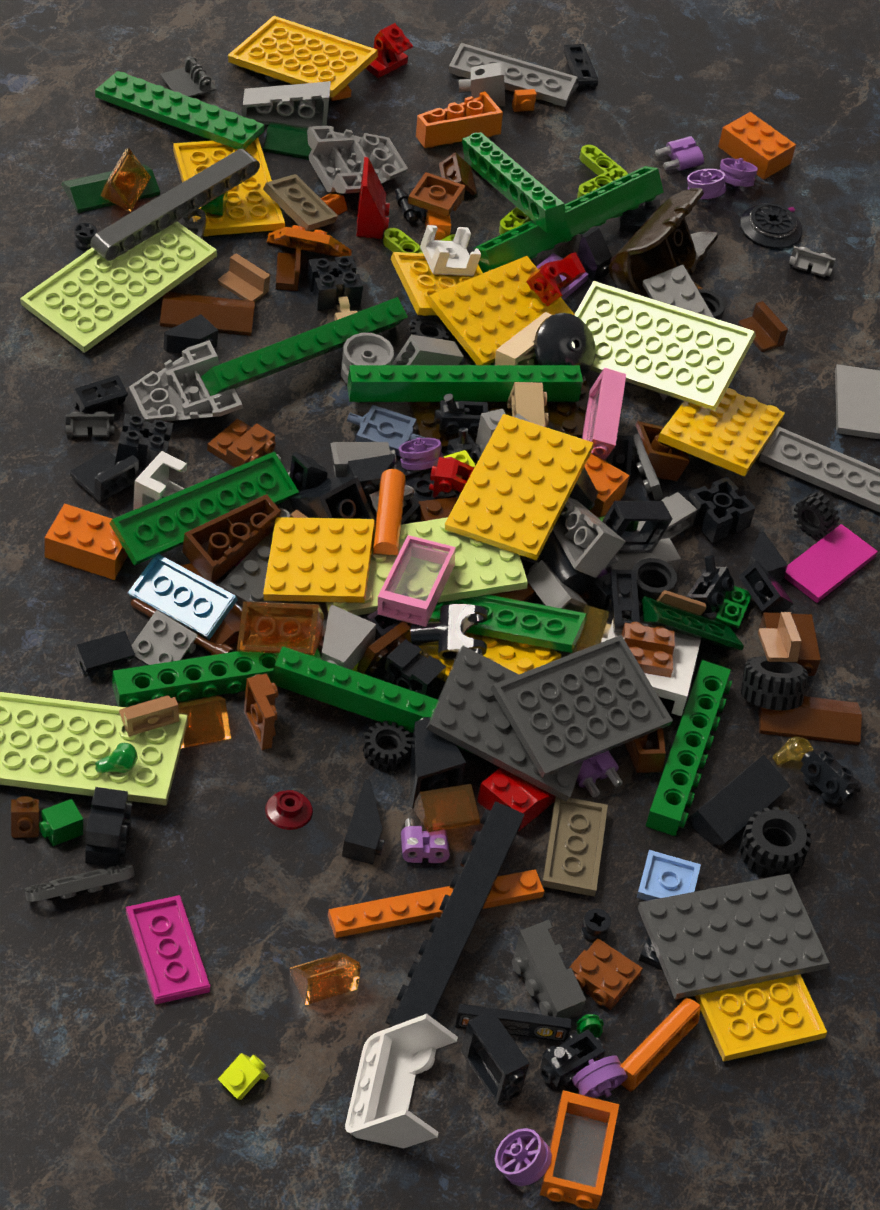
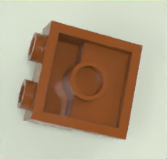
(437, 194)
(242, 443)
(651, 647)
(261, 708)
(605, 973)

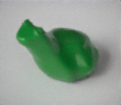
(120, 760)

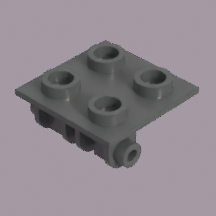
(189, 80)

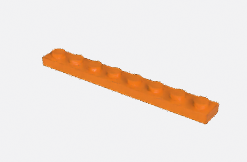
(426, 904)

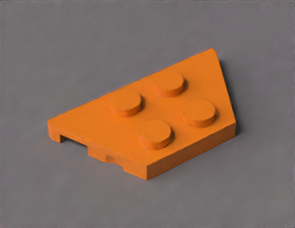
(310, 241)

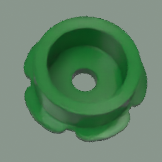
(592, 1023)

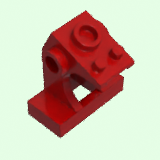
(390, 45)
(546, 279)
(445, 475)

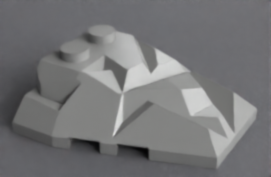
(340, 158)
(179, 390)

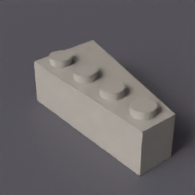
(288, 104)
(586, 538)

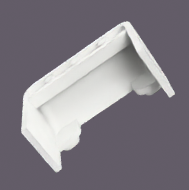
(387, 1079)

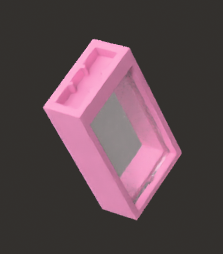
(604, 412)
(416, 580)

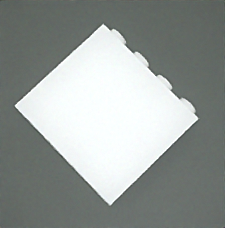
(684, 659)

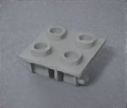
(163, 640)

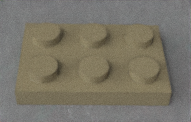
(300, 202)

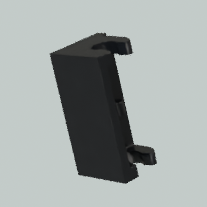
(99, 393)
(103, 651)

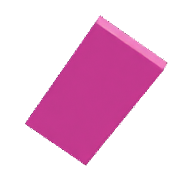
(829, 563)
(167, 949)

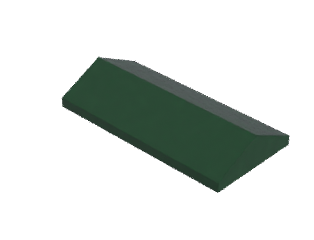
(287, 140)
(86, 191)
(690, 624)

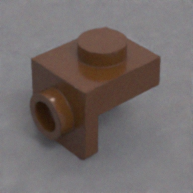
(24, 817)

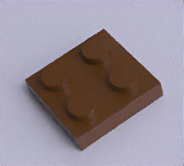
(380, 649)

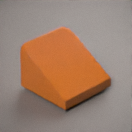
(335, 202)

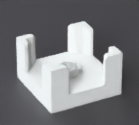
(449, 256)
(154, 480)

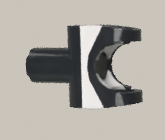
(451, 630)

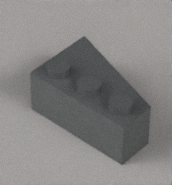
(545, 973)

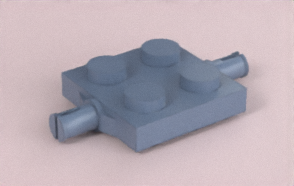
(384, 426)

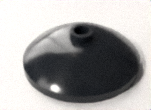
(555, 340)

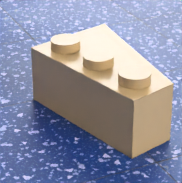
(520, 348)
(529, 402)

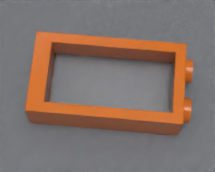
(580, 1150)

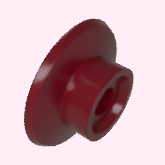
(287, 817)

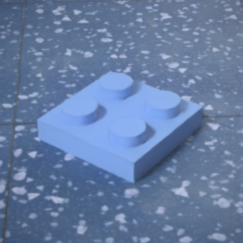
(667, 876)

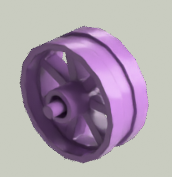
(738, 172)
(710, 180)
(420, 453)
(600, 1077)
(529, 1163)

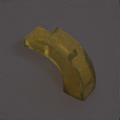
(593, 629)

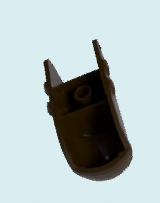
(662, 244)

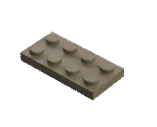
(575, 846)

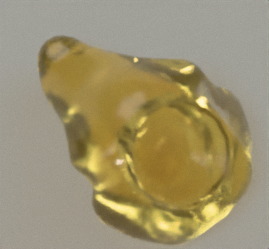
(793, 749)

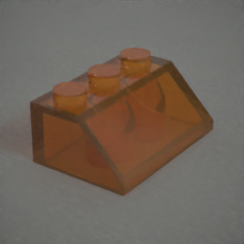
(272, 625)

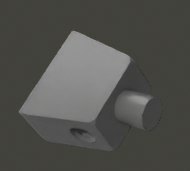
(488, 79)

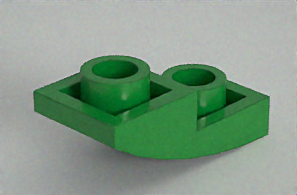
(734, 607)

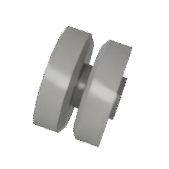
(365, 350)

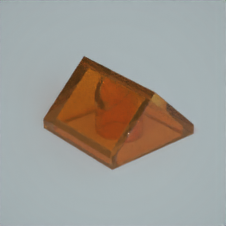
(126, 181)
(206, 720)
(447, 808)
(326, 977)

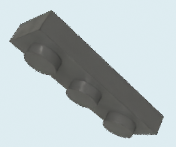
(645, 468)

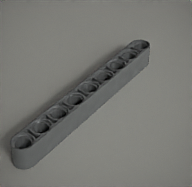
(174, 204)

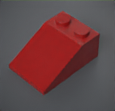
(372, 204)
(514, 793)

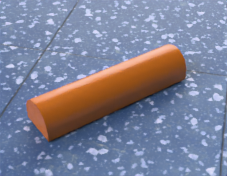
(389, 512)
(660, 1043)

